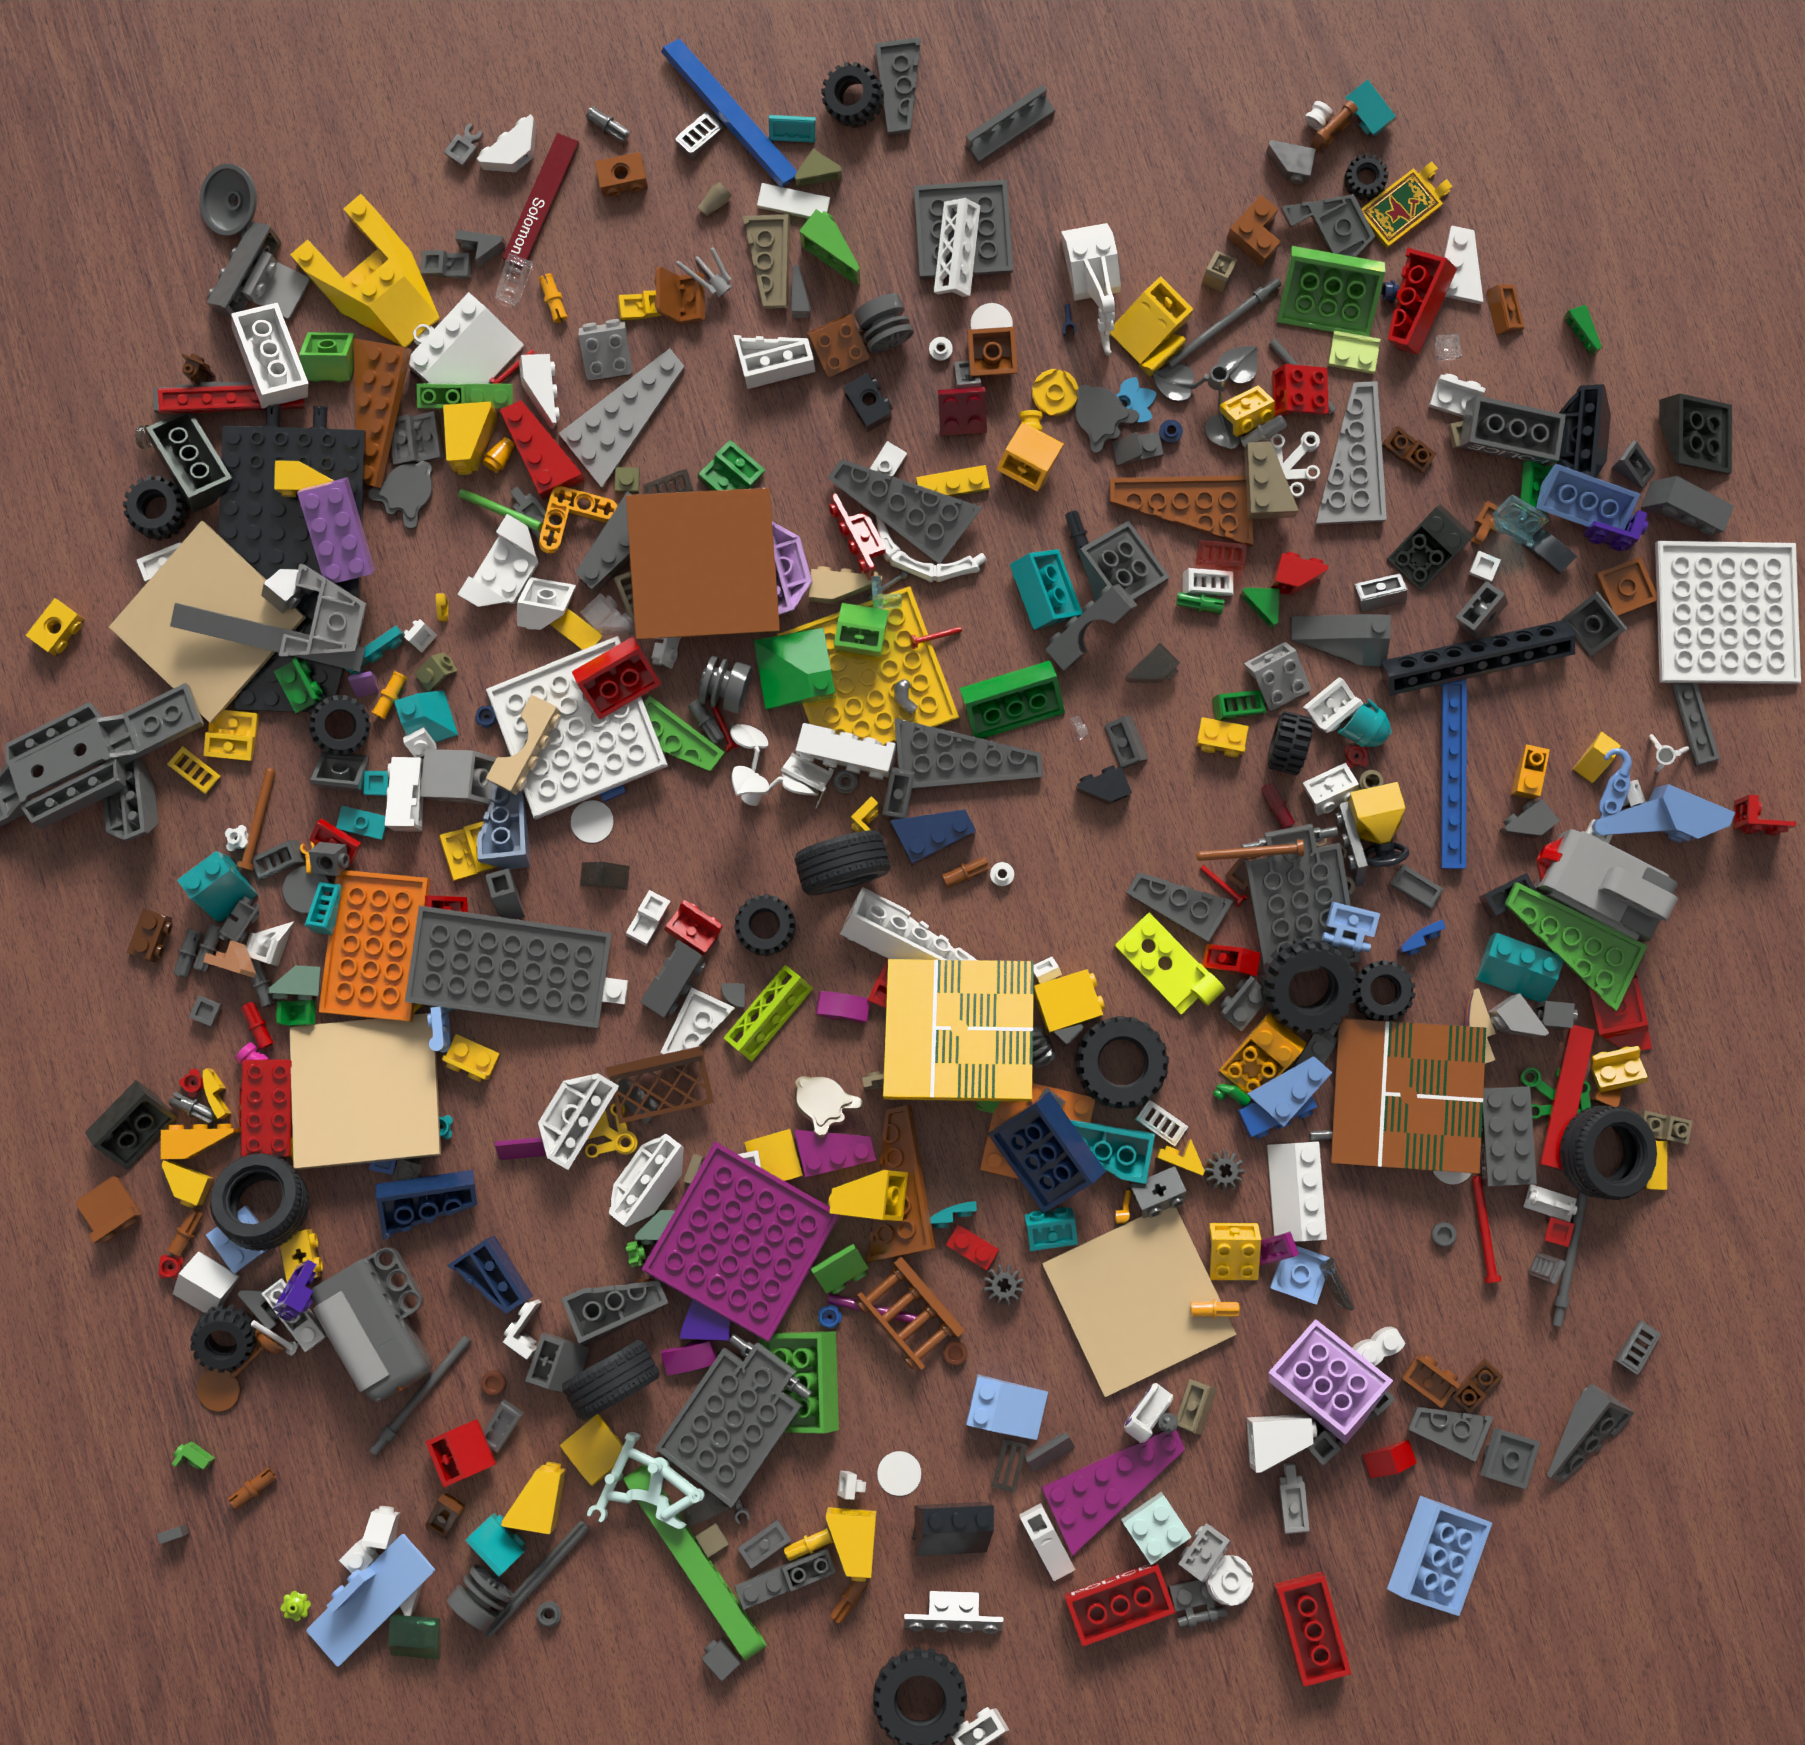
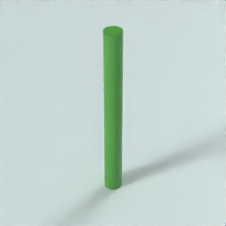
(499, 509)

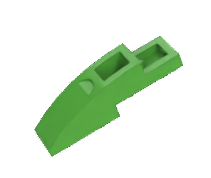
(439, 394)

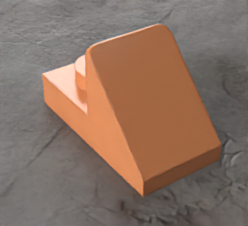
(235, 959)

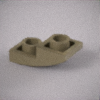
(1668, 1127)

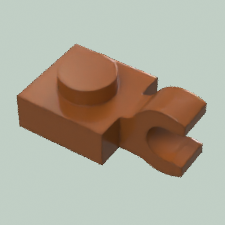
(1486, 522)

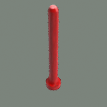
(1485, 1231)

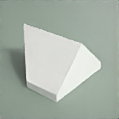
(269, 944)

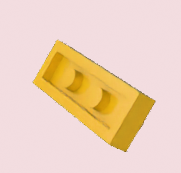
(957, 481)

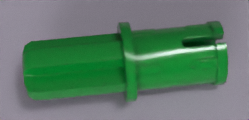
(1200, 603)

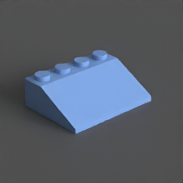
(1439, 1556)

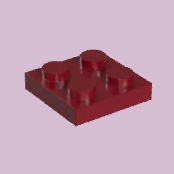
(962, 411)

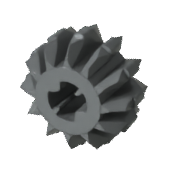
(1042, 1048)
(1232, 1168)
(1010, 1280)

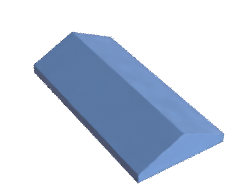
(1585, 498)

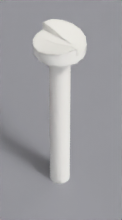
(290, 1347)

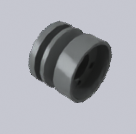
(884, 323)
(725, 684)
(476, 1601)

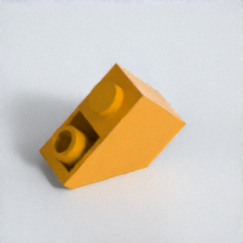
(1530, 772)

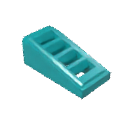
(331, 910)

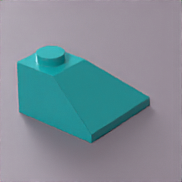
(427, 711)

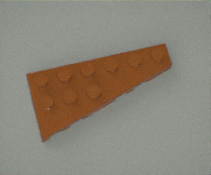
(378, 390)
(1198, 502)
(901, 1154)

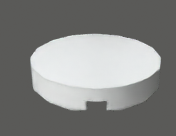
(1230, 1581)

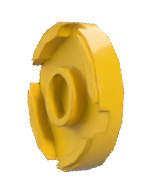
(1055, 392)

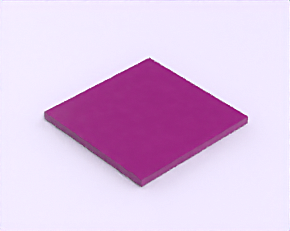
(741, 1241)

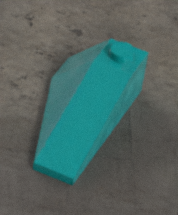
(1119, 1149)

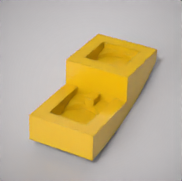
(637, 306)
(576, 630)
(213, 1087)

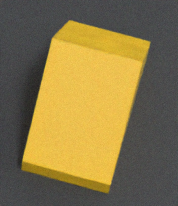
(1593, 762)

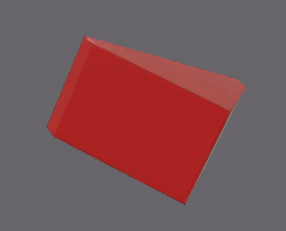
(447, 902)
(1389, 1459)

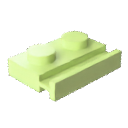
(1354, 352)

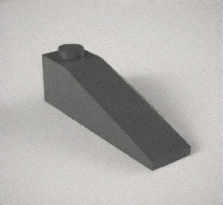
(1351, 637)

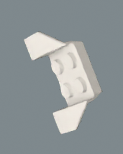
(504, 568)

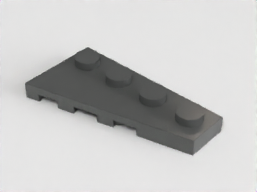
(898, 76)

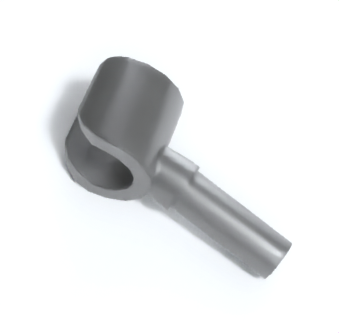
(740, 1509)

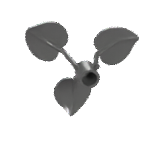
(1237, 364)

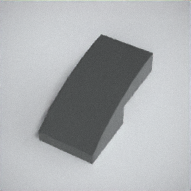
(446, 265)

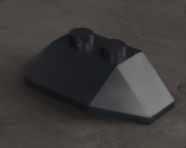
(1586, 430)

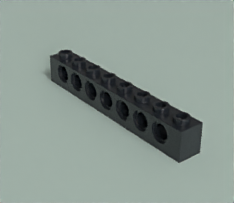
(1478, 657)

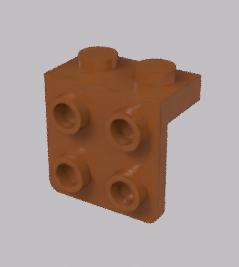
(679, 296)
(108, 1210)

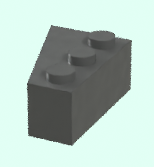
(1688, 504)
(673, 980)

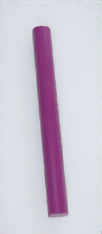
(851, 1304)

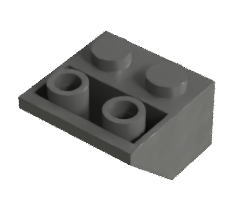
(556, 1361)

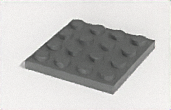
(993, 240)

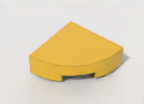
(442, 607)

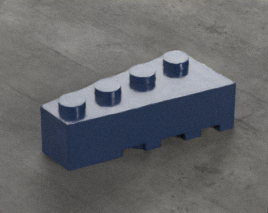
(423, 1199)

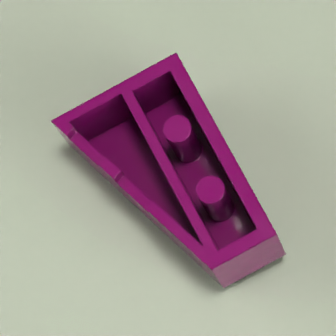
(832, 1151)

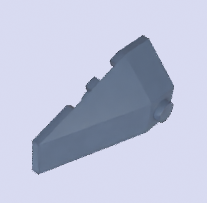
(504, 833)

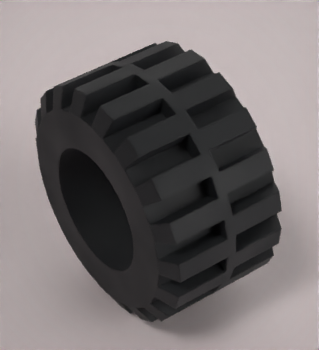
(837, 85)
(140, 497)
(324, 740)
(1290, 743)
(748, 912)
(1402, 984)
(221, 1356)

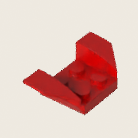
(1628, 1024)

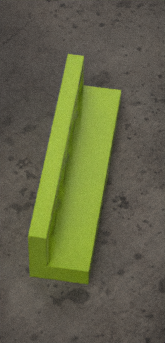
(771, 1015)

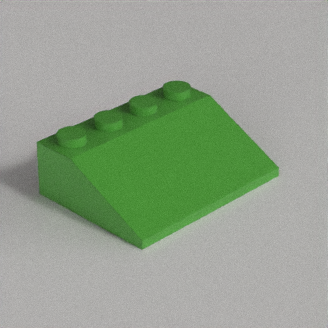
(1330, 291)
(816, 1366)

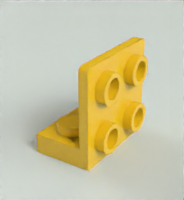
(1234, 1251)

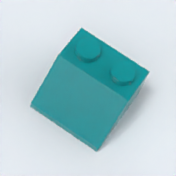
(497, 1544)

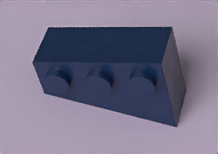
(932, 833)
(493, 1274)

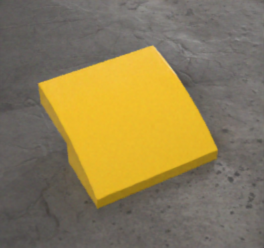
(232, 735)
(461, 852)
(777, 1154)
(593, 1449)

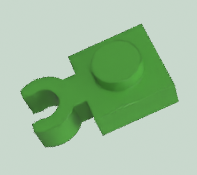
(636, 1253)

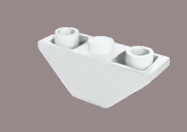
(511, 149)

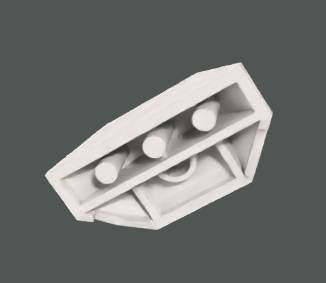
(573, 1116)
(646, 1180)

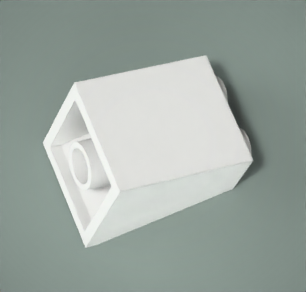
(1277, 1438)

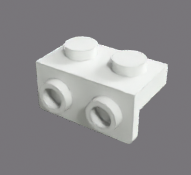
(1332, 706)

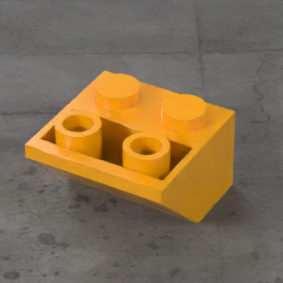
(1030, 457)

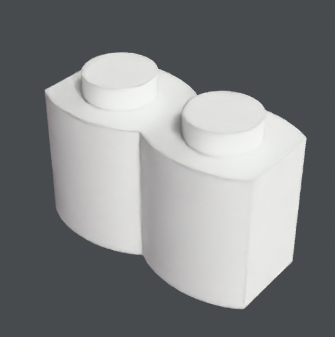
(1383, 1343)

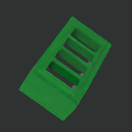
(1582, 325)
(1228, 713)

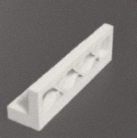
(961, 245)

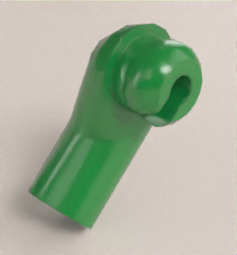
(1231, 1091)

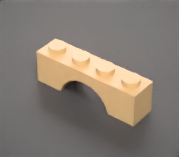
(511, 771)

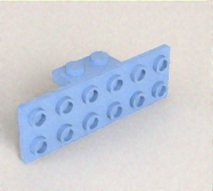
(369, 1599)

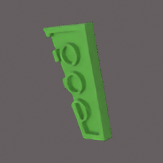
(681, 739)

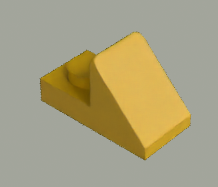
(1188, 1161)

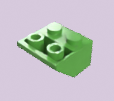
(861, 630)

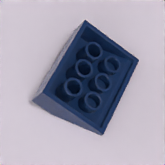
(1047, 1152)

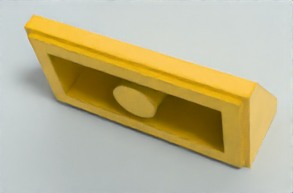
(1162, 354)
(1659, 1176)

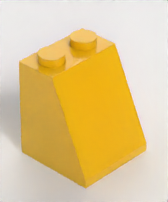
(468, 434)
(1068, 1000)
(872, 1197)
(539, 1501)
(854, 1539)

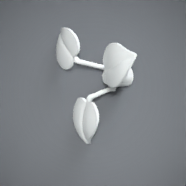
(748, 782)

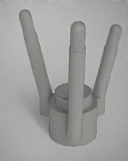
(718, 283)

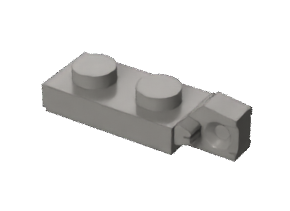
(1293, 1501)

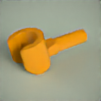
(308, 866)
(1122, 1216)

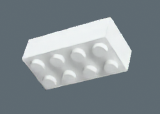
(269, 355)

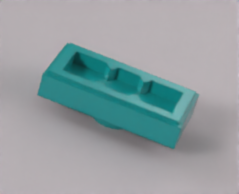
(792, 128)
(361, 823)

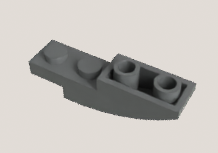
(784, 1578)

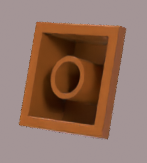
(992, 351)

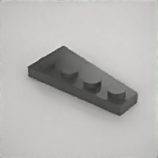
(1187, 907)

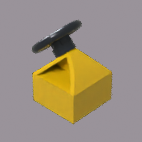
(1377, 819)

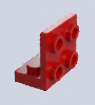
(1300, 389)
(1746, 818)

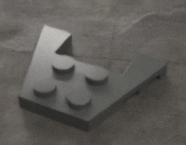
(1338, 221)

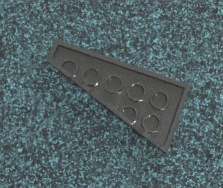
(955, 758)

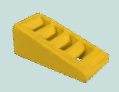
(178, 757)

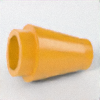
(498, 456)

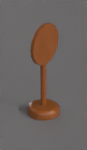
(222, 1390)

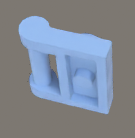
(440, 1024)

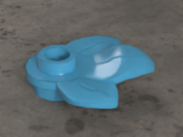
(1137, 398)

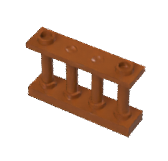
(933, 1309)

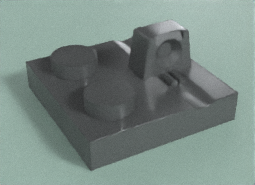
(1509, 1458)

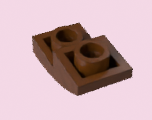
(1408, 450)
(1477, 1385)

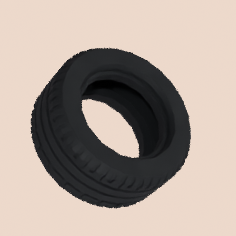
(842, 862)
(1638, 1152)
(237, 1179)
(610, 1380)

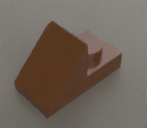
(445, 1514)

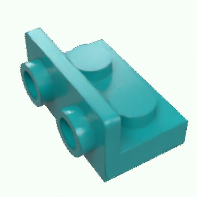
(1051, 1228)

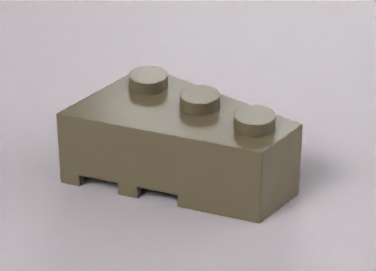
(1266, 484)

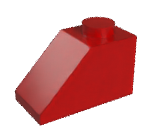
(1231, 959)

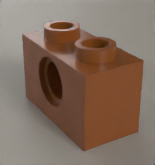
(609, 168)

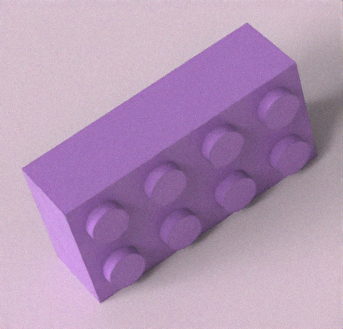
(336, 530)

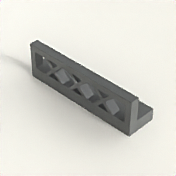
(1009, 124)

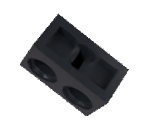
(1495, 899)

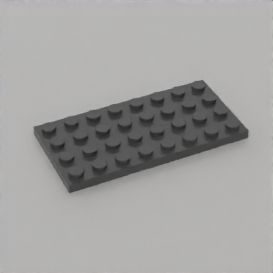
(508, 967)

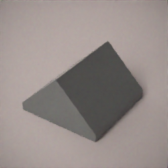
(1594, 623)
(340, 772)

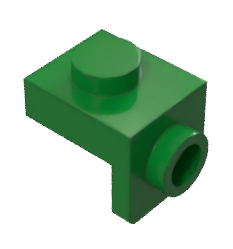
(295, 1013)

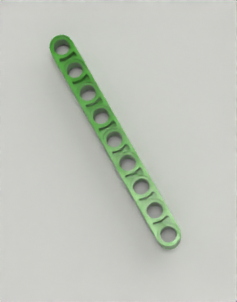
(702, 1573)

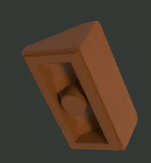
(1505, 309)

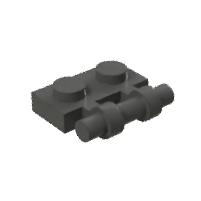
(1193, 1594)

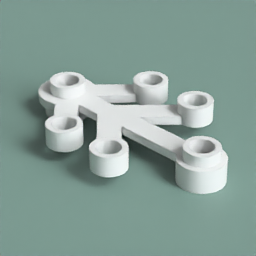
(1294, 458)

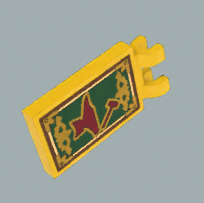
(1405, 205)

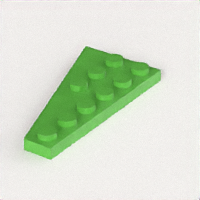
(1589, 948)

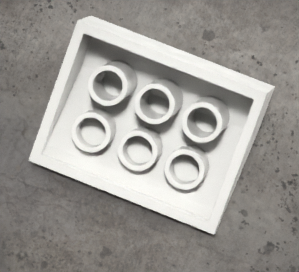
(465, 346)

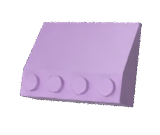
(1330, 1381)

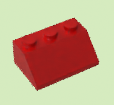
(616, 678)

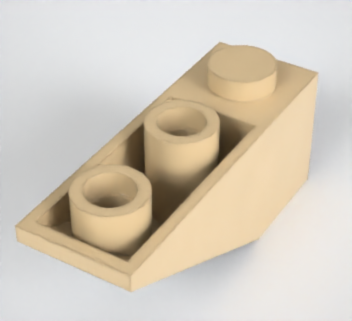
(836, 586)

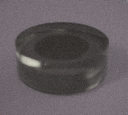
(142, 437)

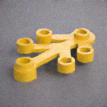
(602, 1128)

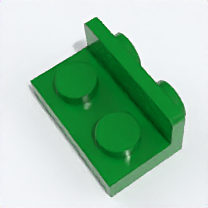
(298, 685)

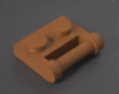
(1340, 122)

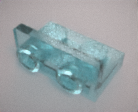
(1519, 520)

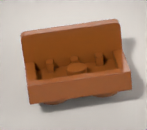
(1430, 1380)

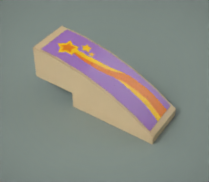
(1477, 1016)

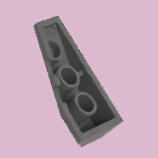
(607, 1309)
(1591, 1421)

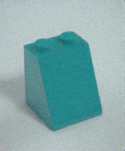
(217, 885)

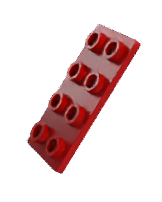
(265, 1107)

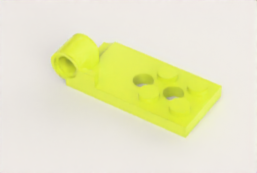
(1186, 977)

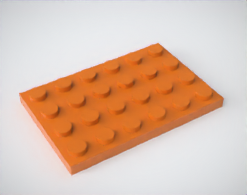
(372, 946)

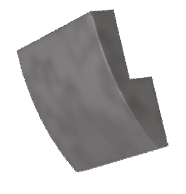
(417, 439)

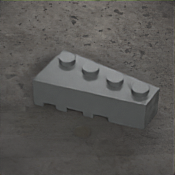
(608, 552)

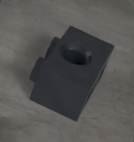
(872, 415)

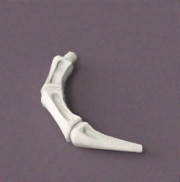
(926, 570)

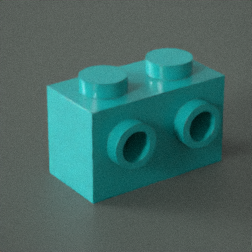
(1371, 109)

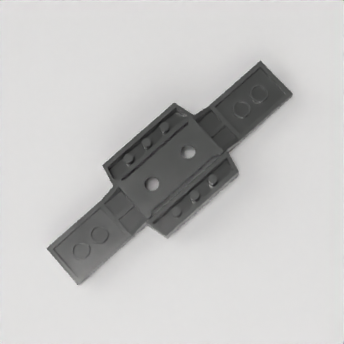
(109, 738)

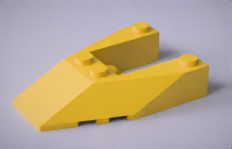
(381, 291)

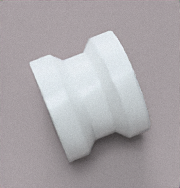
(1319, 115)

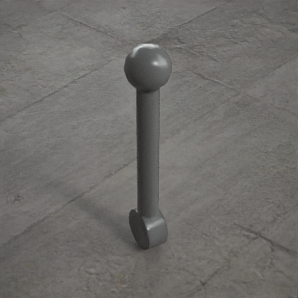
(903, 575)

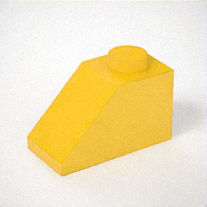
(187, 1183)

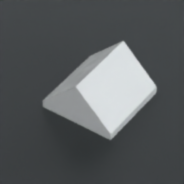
(204, 1283)

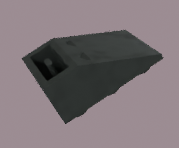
(1430, 547)

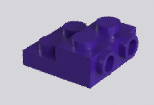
(295, 1295)

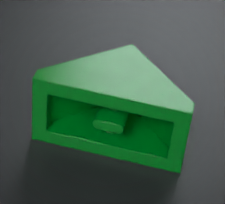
(1264, 602)

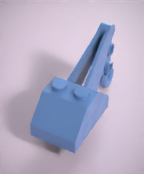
(1668, 809)

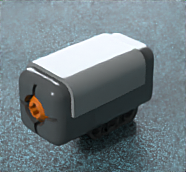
(370, 1325)

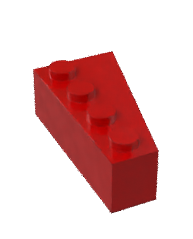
(1419, 299)

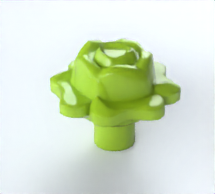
(295, 1606)

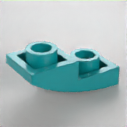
(945, 1216)

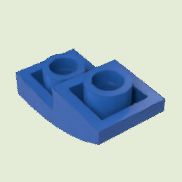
(1415, 941)

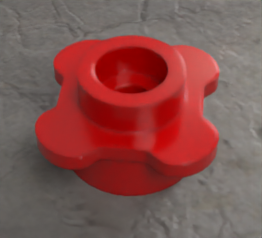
(1351, 760)
(186, 1082)
(164, 1270)

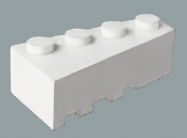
(846, 751)

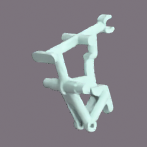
(659, 1470)

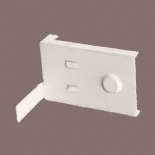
(807, 773)

